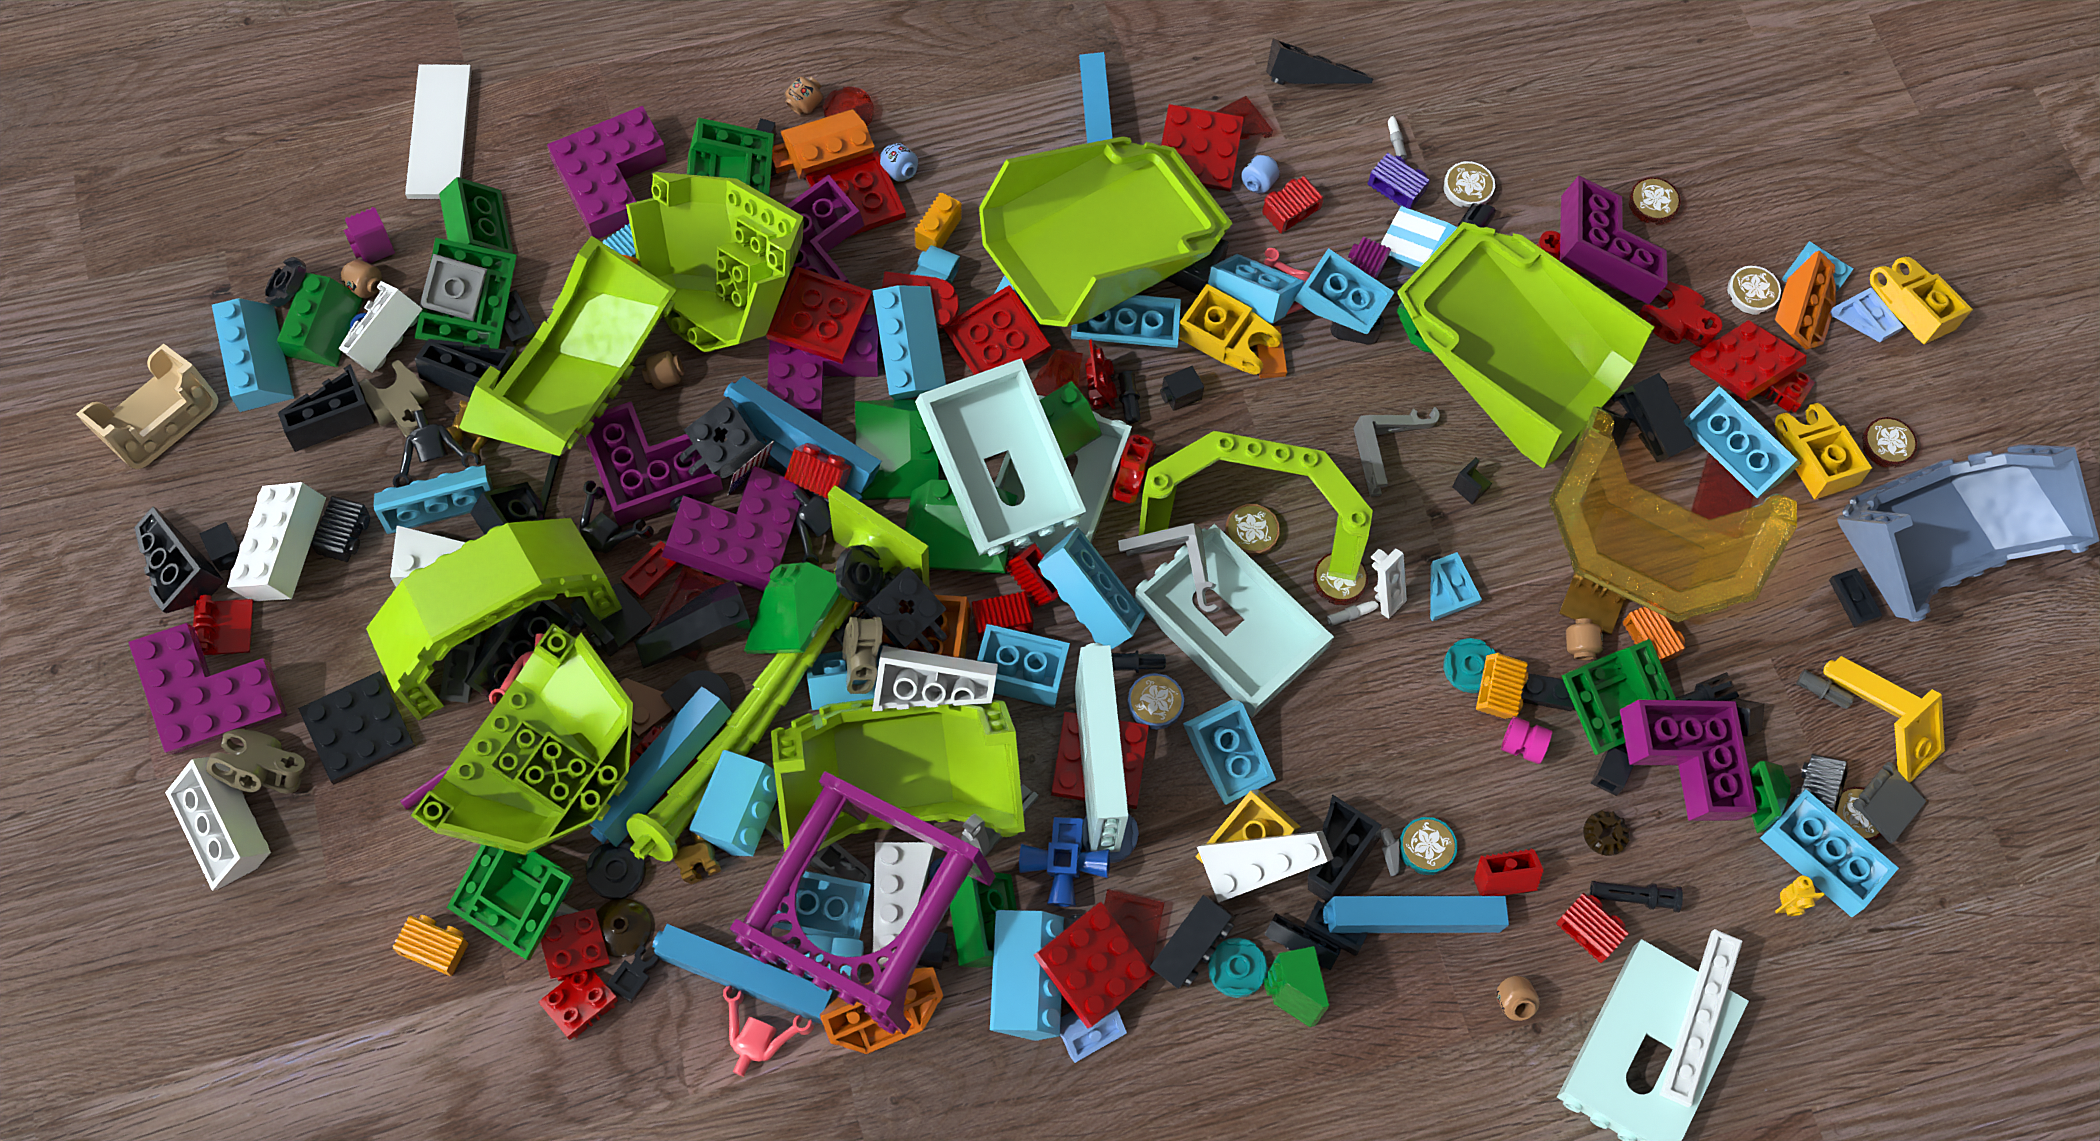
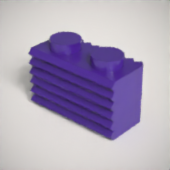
(1398, 181)

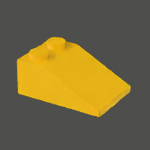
(1254, 819)

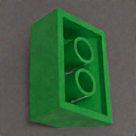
(475, 215)
(318, 320)
(1070, 419)
(975, 916)
(1298, 985)

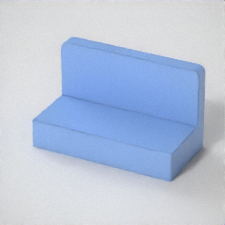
(1083, 1041)

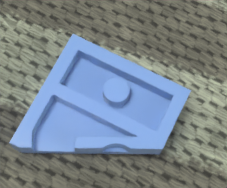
(1868, 315)

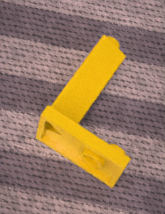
(1920, 722)

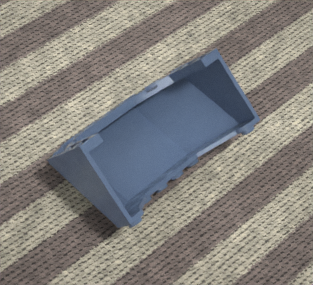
(1967, 518)

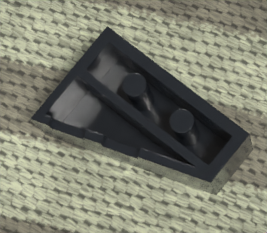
(461, 366)
(327, 412)
(1656, 417)
(1351, 840)
(1193, 942)

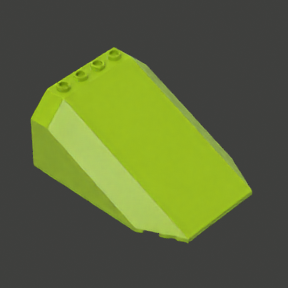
(1096, 225)
(1523, 335)

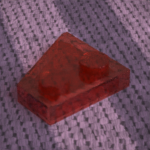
(1060, 370)

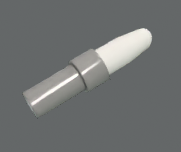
(1396, 138)
(1352, 613)

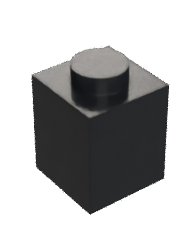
(1182, 388)
(221, 546)
(1612, 771)
(936, 951)

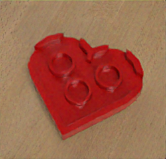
(943, 294)

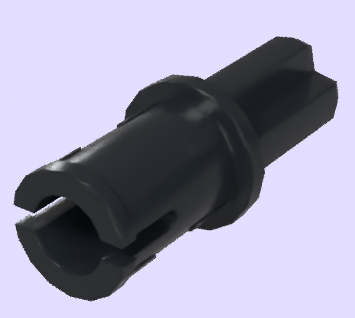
(1129, 396)
(1137, 661)

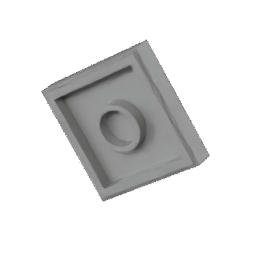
(453, 287)

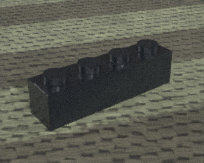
(1297, 937)

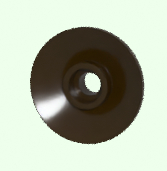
(636, 929)

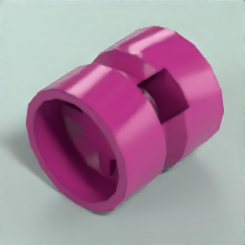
(1526, 740)

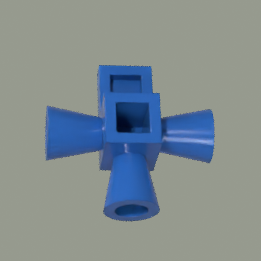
(1064, 860)

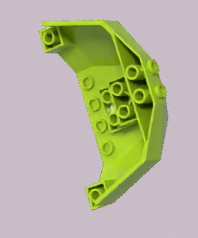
(720, 250)
(540, 756)

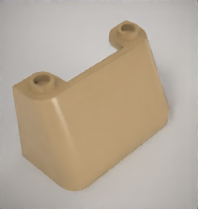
(156, 412)

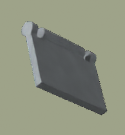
(1889, 802)

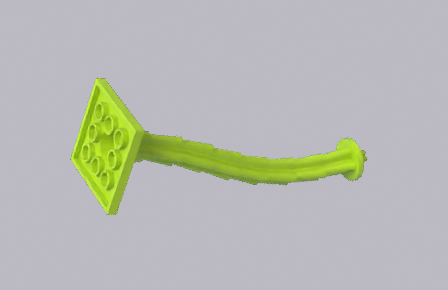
(851, 525)

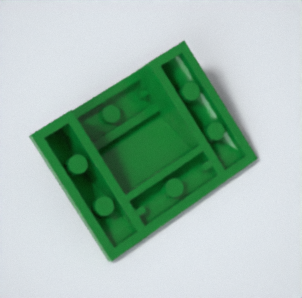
(731, 153)
(492, 303)
(898, 438)
(939, 523)
(792, 609)
(1611, 684)
(511, 896)

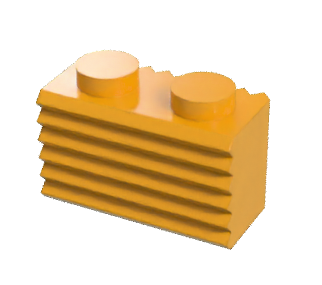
(938, 222)
(1502, 686)
(431, 945)

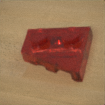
(1252, 122)

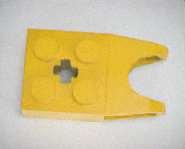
(1920, 300)
(1226, 330)
(1825, 450)

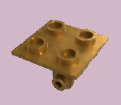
(1593, 602)

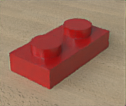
(648, 571)

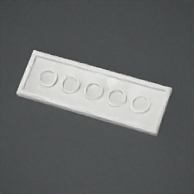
(438, 129)

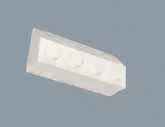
(217, 824)

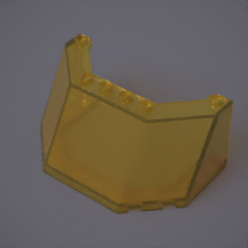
(1655, 547)

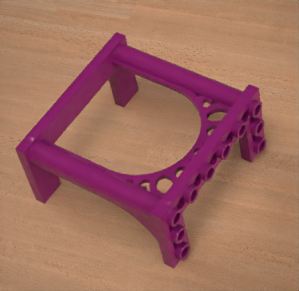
(888, 989)

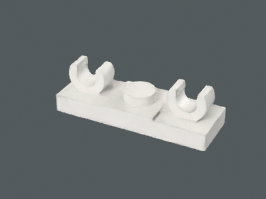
(1391, 581)

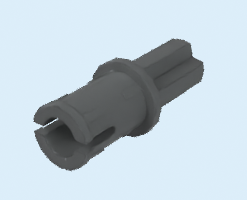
(1824, 689)

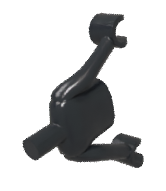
(430, 445)
(814, 514)
(602, 532)

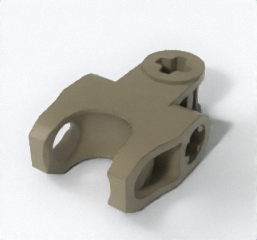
(397, 401)
(860, 652)
(256, 763)

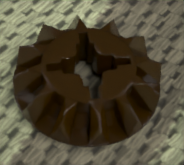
(1606, 845)

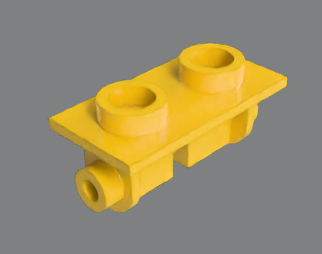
(1798, 897)

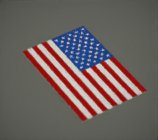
(743, 473)

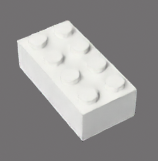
(276, 542)

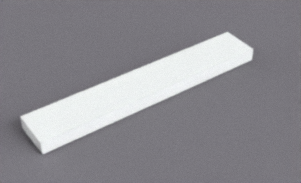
(1701, 1018)

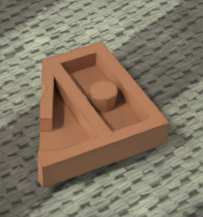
(648, 707)

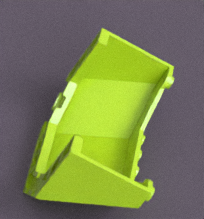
(574, 357)
(1352, 510)
(475, 590)
(919, 759)

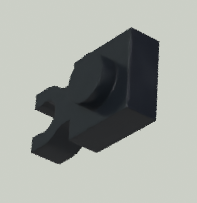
(631, 978)

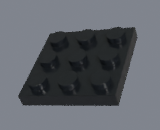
(356, 727)

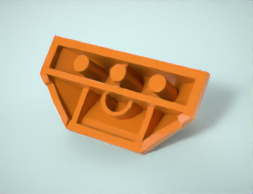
(1808, 301)
(856, 1030)

